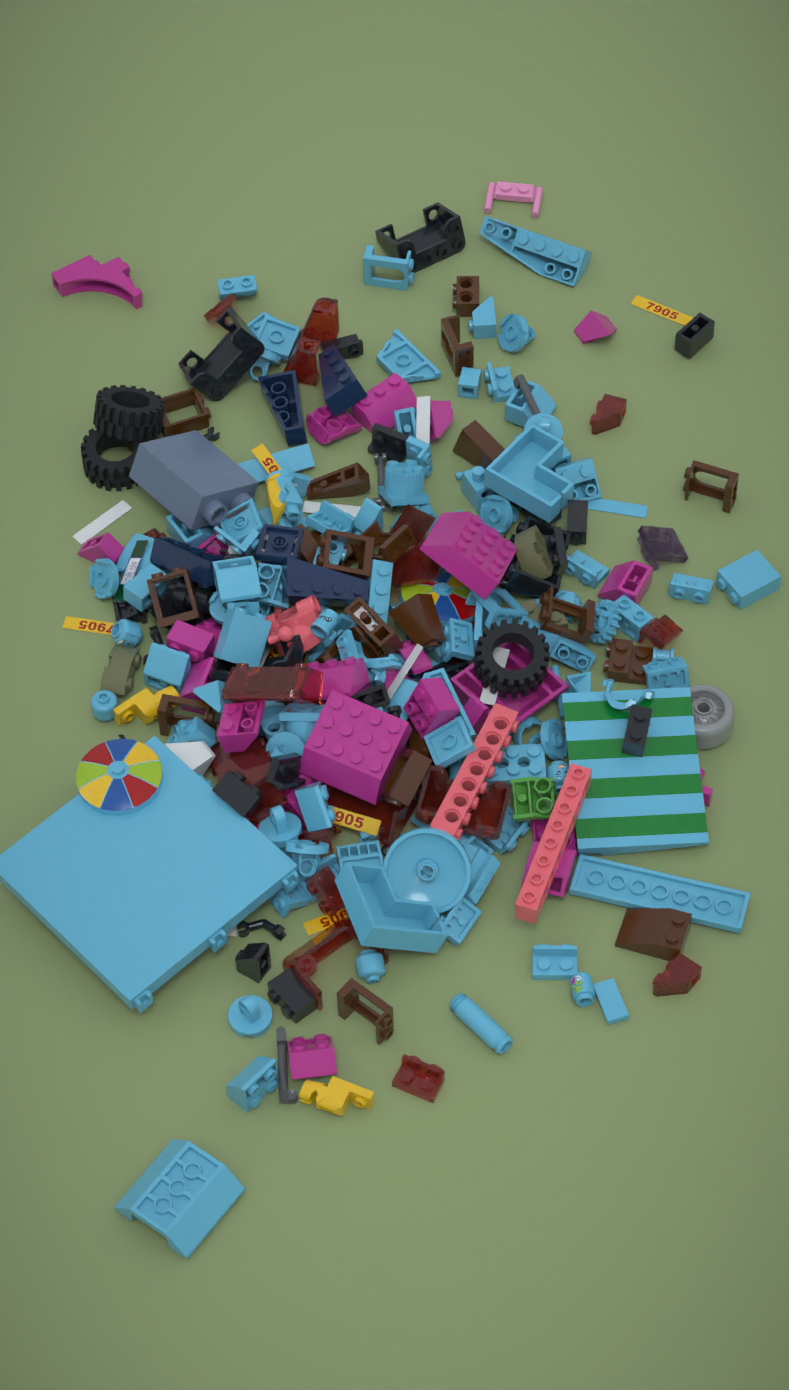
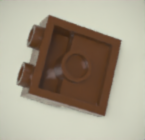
(627, 661)

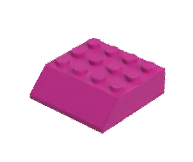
(469, 550)
(467, 684)
(354, 747)

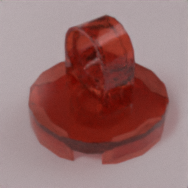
(220, 308)
(322, 835)

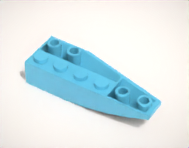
(538, 252)

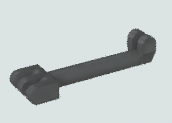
(520, 382)
(380, 462)
(285, 1096)

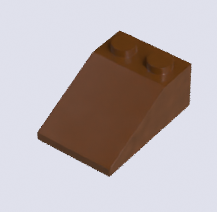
(654, 932)

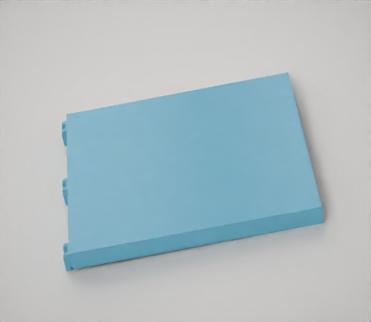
(146, 886)

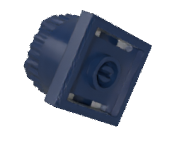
(278, 543)

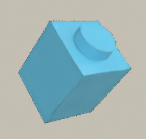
(469, 383)

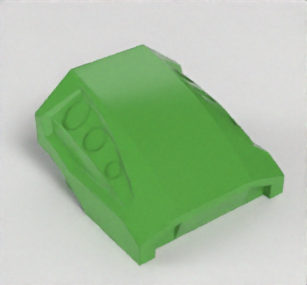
(533, 798)

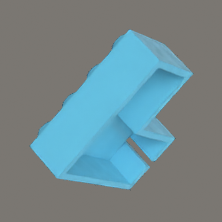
(526, 476)
(382, 918)

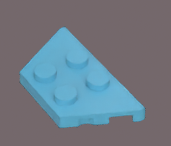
(406, 360)

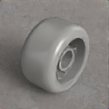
(712, 716)

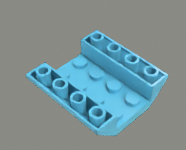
(182, 1195)

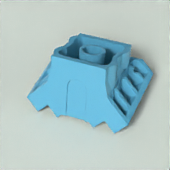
(482, 871)

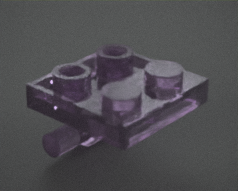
(660, 545)

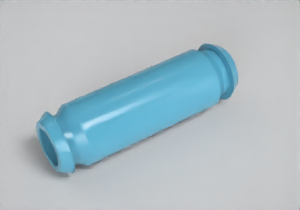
(481, 1023)

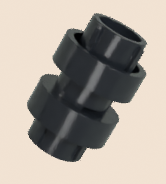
(178, 597)

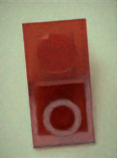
(608, 414)
(678, 978)

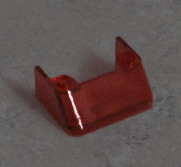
(414, 565)
(273, 684)
(305, 959)

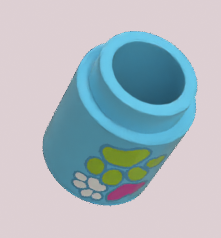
(582, 989)

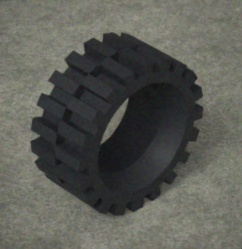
(128, 413)
(104, 472)
(507, 680)

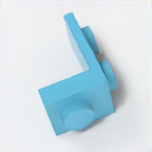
(246, 547)

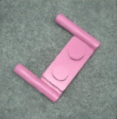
(514, 192)

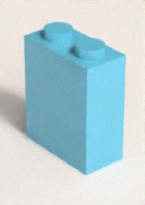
(748, 579)
(242, 637)

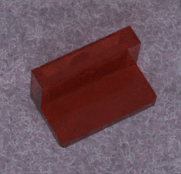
(273, 798)

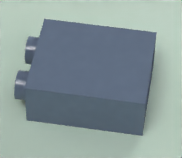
(192, 478)

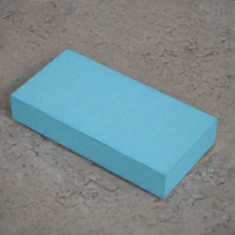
(610, 1001)

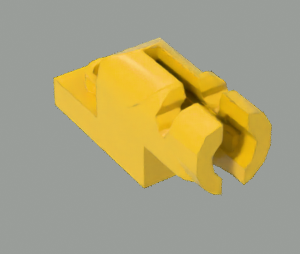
(142, 705)
(336, 1096)

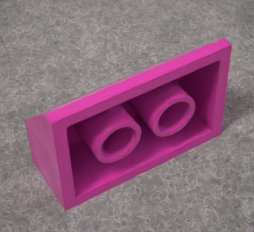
(381, 402)
(342, 676)

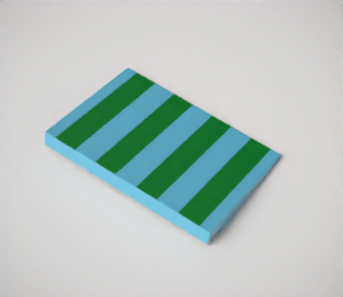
(634, 799)

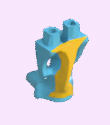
(285, 498)

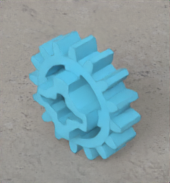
(605, 621)

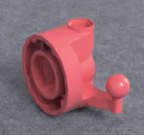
(294, 622)

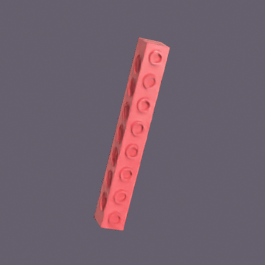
(476, 770)
(553, 844)

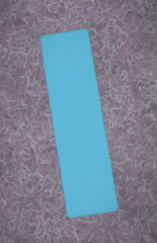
(618, 507)

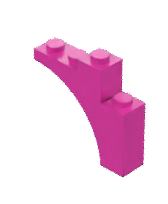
(90, 276)

